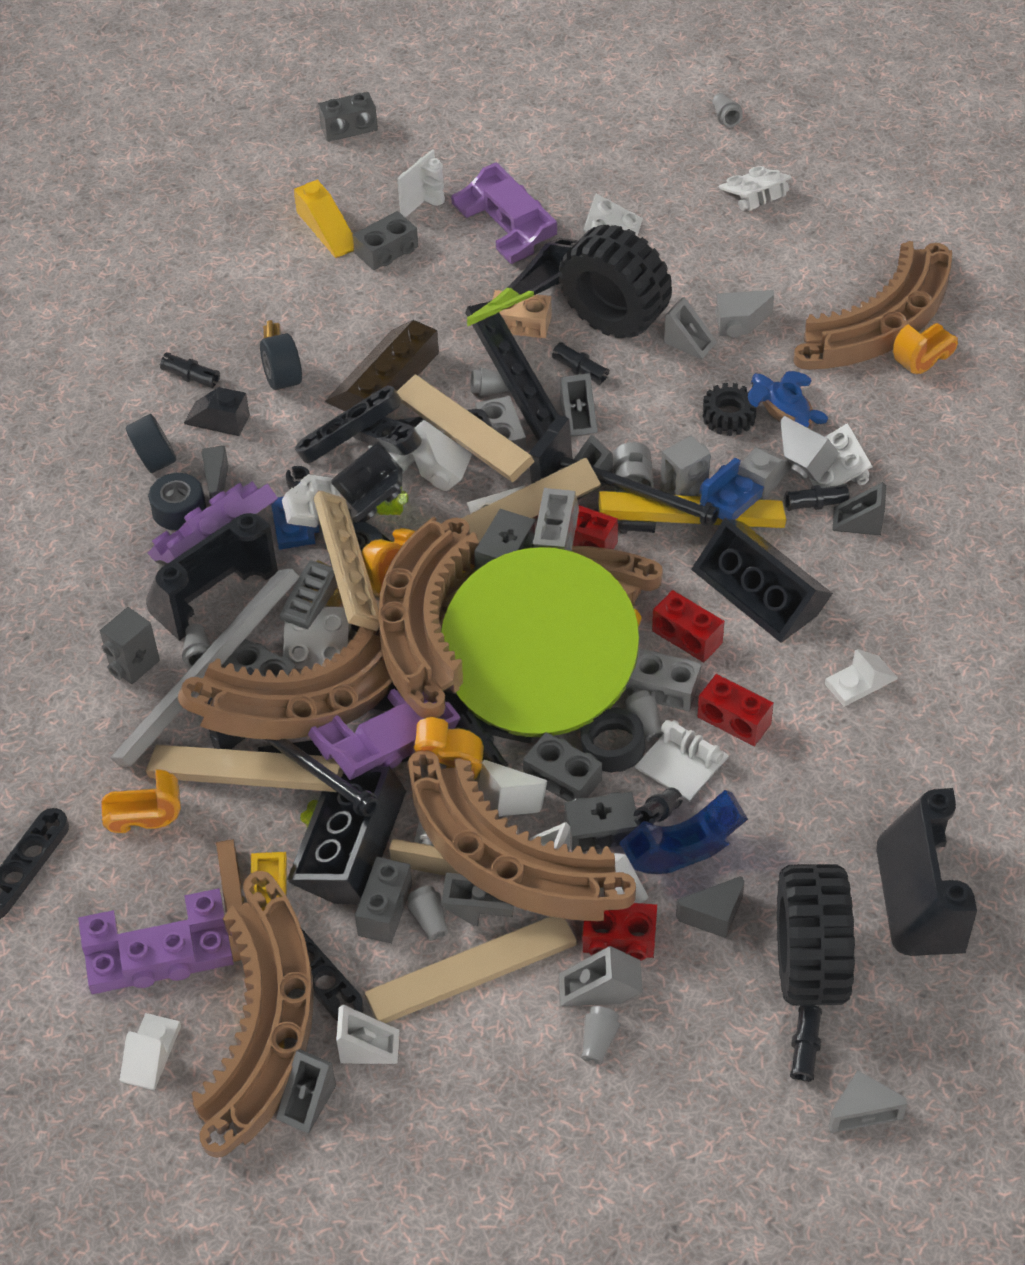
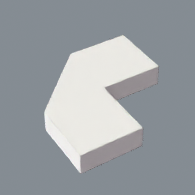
(299, 501)

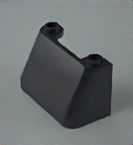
(237, 547)
(921, 908)

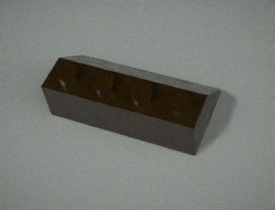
(391, 363)

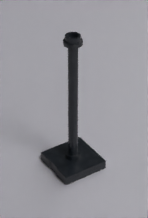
(555, 453)
(364, 802)

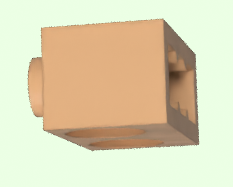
(529, 316)

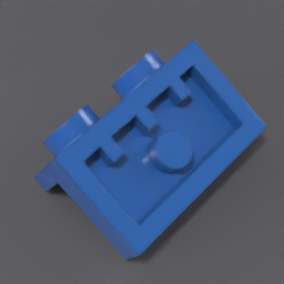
(730, 491)
(289, 534)

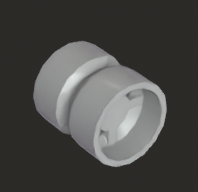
(633, 462)

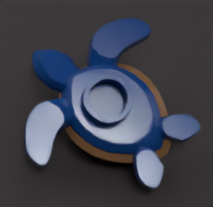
(785, 398)

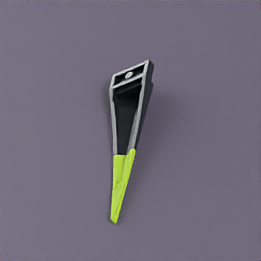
(536, 278)

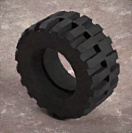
(615, 281)
(815, 934)

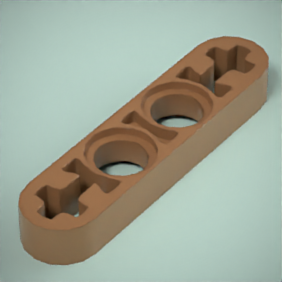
(230, 882)

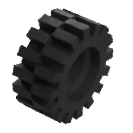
(728, 421)

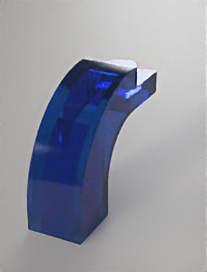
(674, 847)

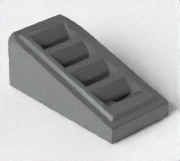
(215, 468)
(314, 576)

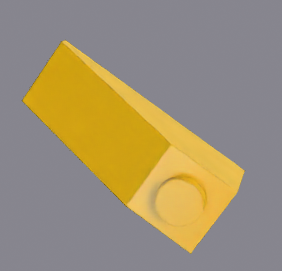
(323, 217)

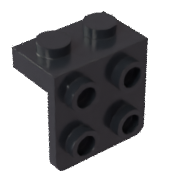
(369, 482)

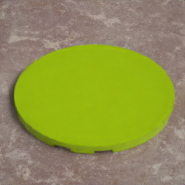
(542, 641)

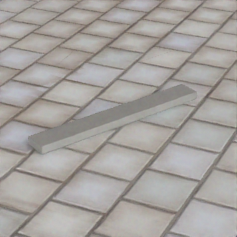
(221, 648)

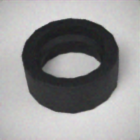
(614, 719)

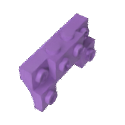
(511, 208)
(203, 523)
(376, 742)
(157, 951)

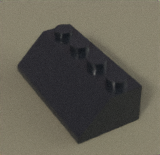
(760, 580)
(341, 844)

